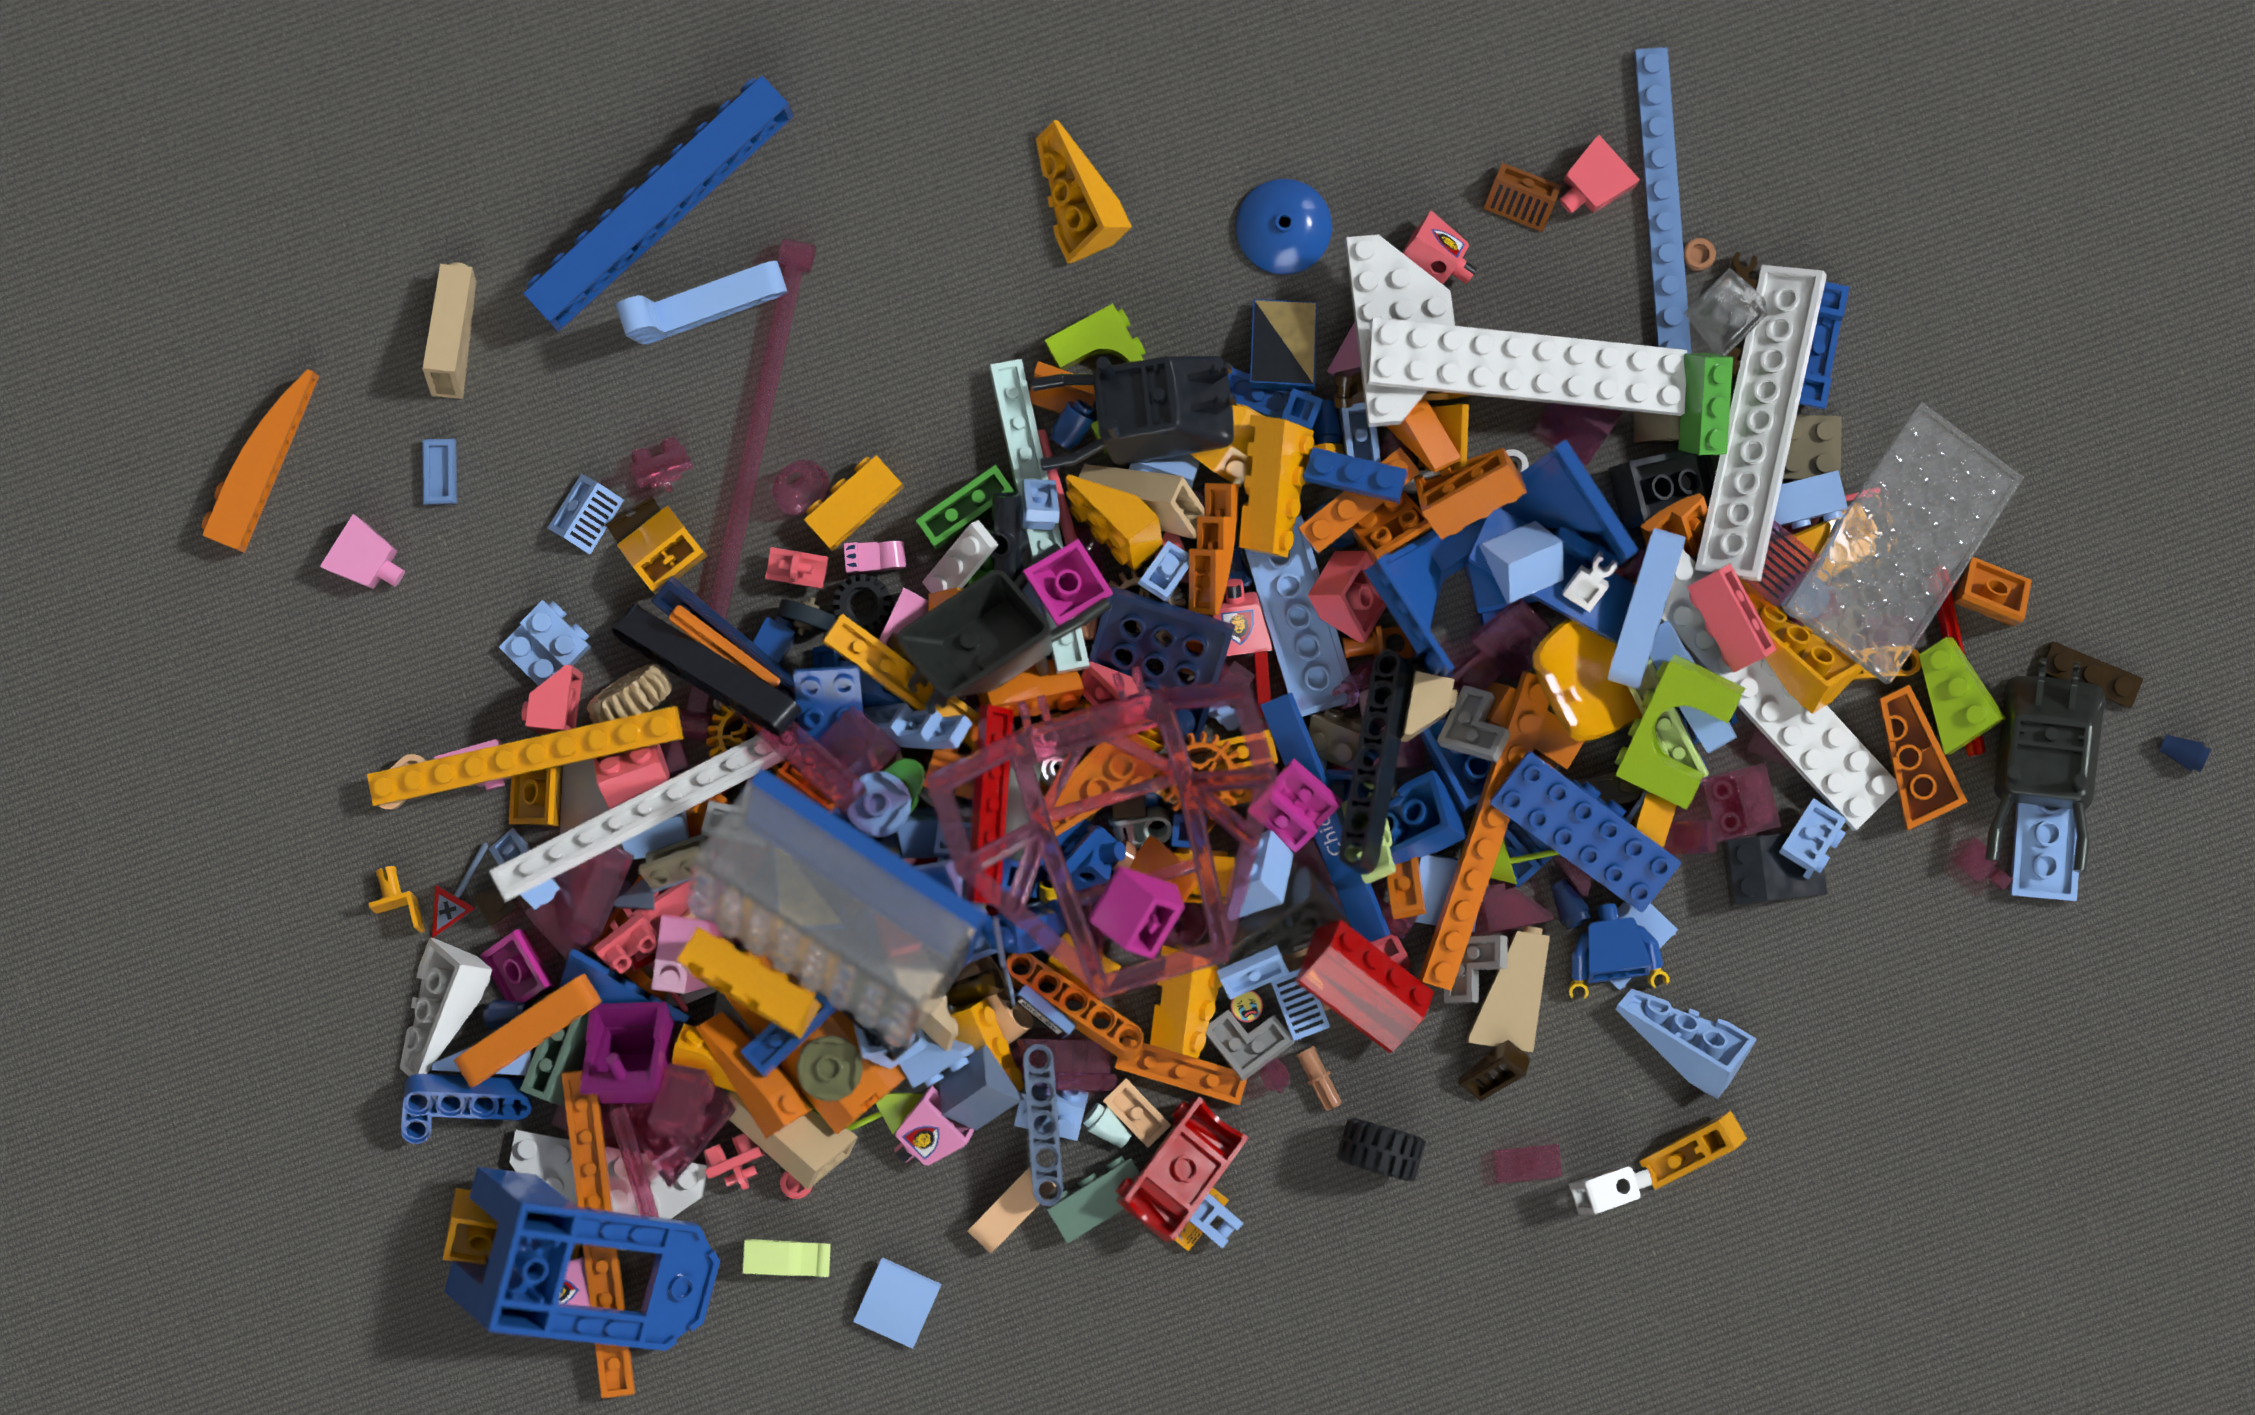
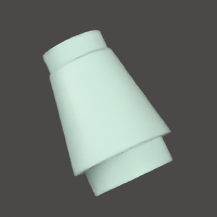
(1106, 1125)

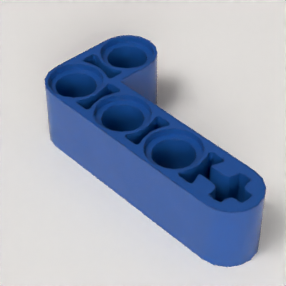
(504, 1101)

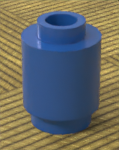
(1072, 424)

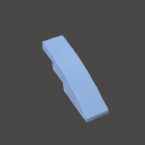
(918, 728)
(1709, 730)

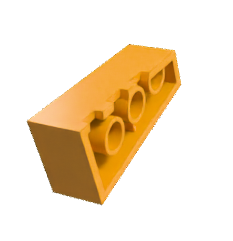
(1274, 484)
(748, 982)

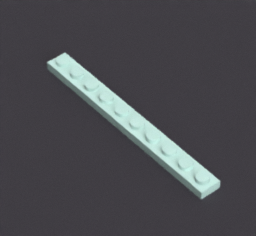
(1024, 457)

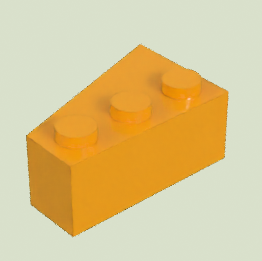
(1185, 1009)

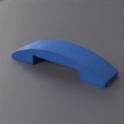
(1822, 353)
(1275, 403)

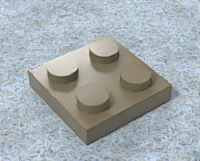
(1814, 447)

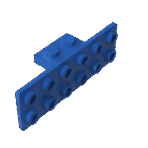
(1609, 612)
(826, 696)
(1585, 830)

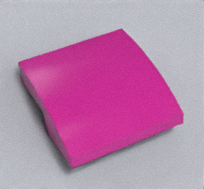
(1299, 805)

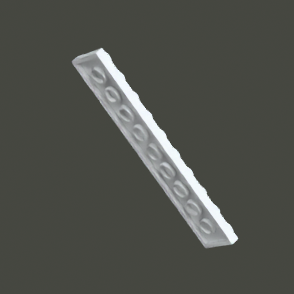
(1526, 366)
(1761, 423)
(1812, 743)

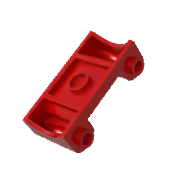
(1181, 1170)

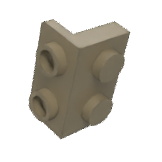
(1335, 737)
(671, 862)

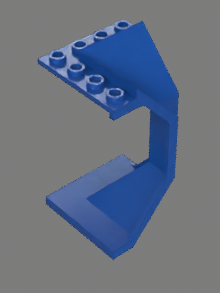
(1556, 496)

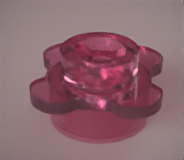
(1275, 1076)

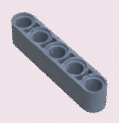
(1040, 1140)

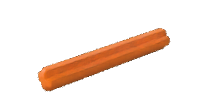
(711, 639)

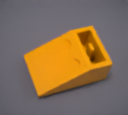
(1117, 520)

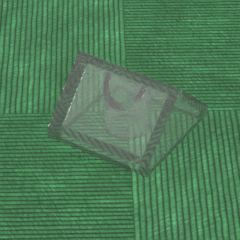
(1727, 312)

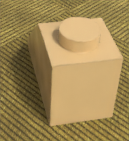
(1427, 703)

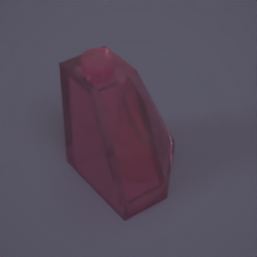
(589, 894)

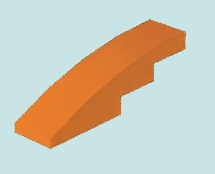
(1215, 546)

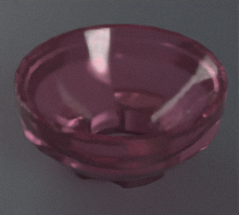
(808, 489)

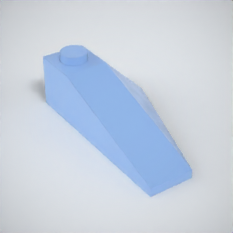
(1697, 1048)

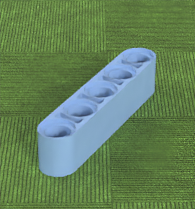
(1646, 608)

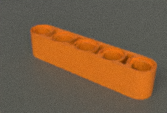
(1083, 1018)
(527, 1030)

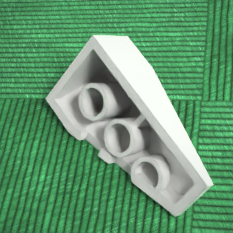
(447, 995)

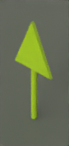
(1503, 866)
(893, 1108)

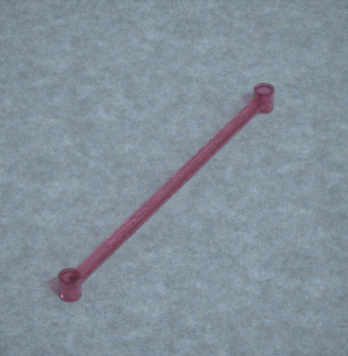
(795, 259)

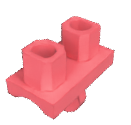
(796, 568)
(625, 941)
(719, 1164)

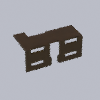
(628, 525)

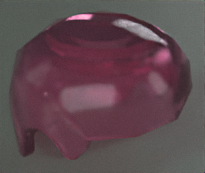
(1188, 928)

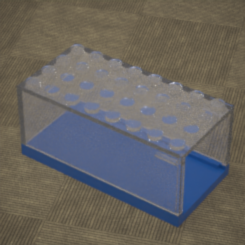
(833, 909)

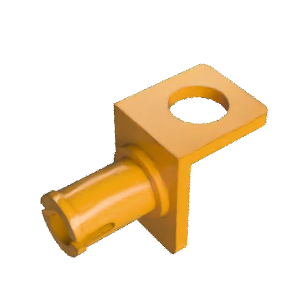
(393, 898)

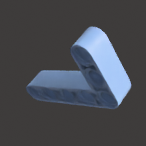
(653, 321)

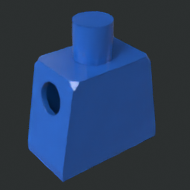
(1098, 864)

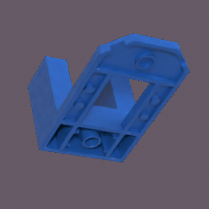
(532, 1254)

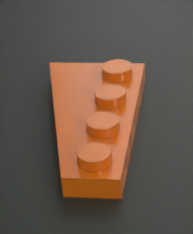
(1101, 772)

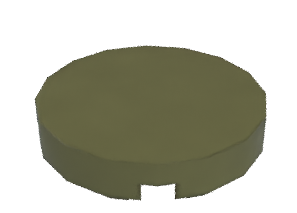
(829, 1068)

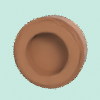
(1699, 254)
(1130, 855)

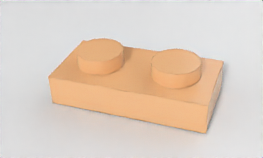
(1137, 1113)

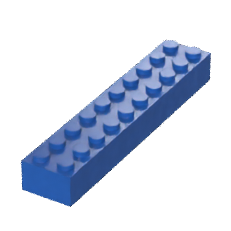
(659, 202)

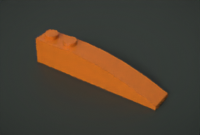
(256, 468)

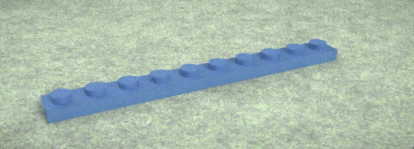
(1662, 198)

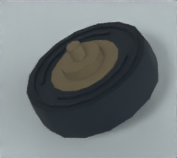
(805, 615)

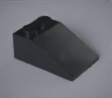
(1658, 481)
(1762, 874)

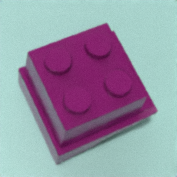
(627, 1051)

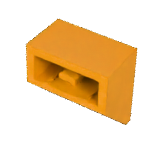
(661, 549)

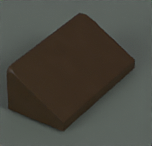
(975, 988)

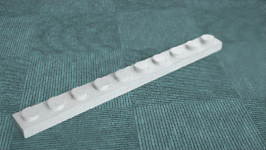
(633, 817)

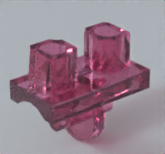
(661, 468)

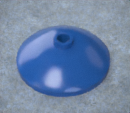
(1279, 248)

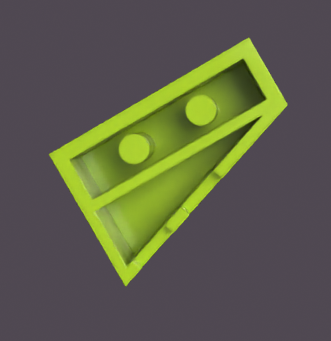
(1957, 696)

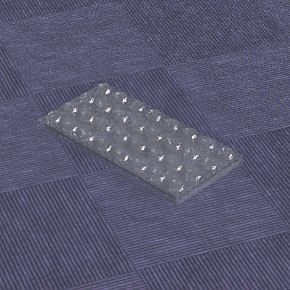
(1903, 543)

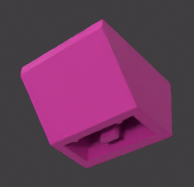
(1137, 911)

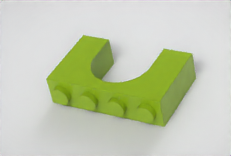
(1097, 334)
(1679, 685)

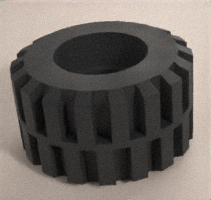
(1381, 1149)

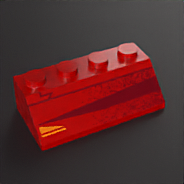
(1363, 985)

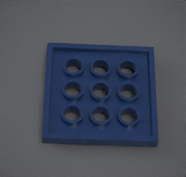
(1174, 655)

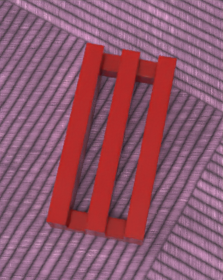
(1261, 680)

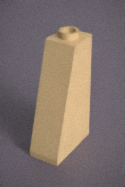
(450, 331)
(1163, 493)
(1514, 994)
(803, 1148)

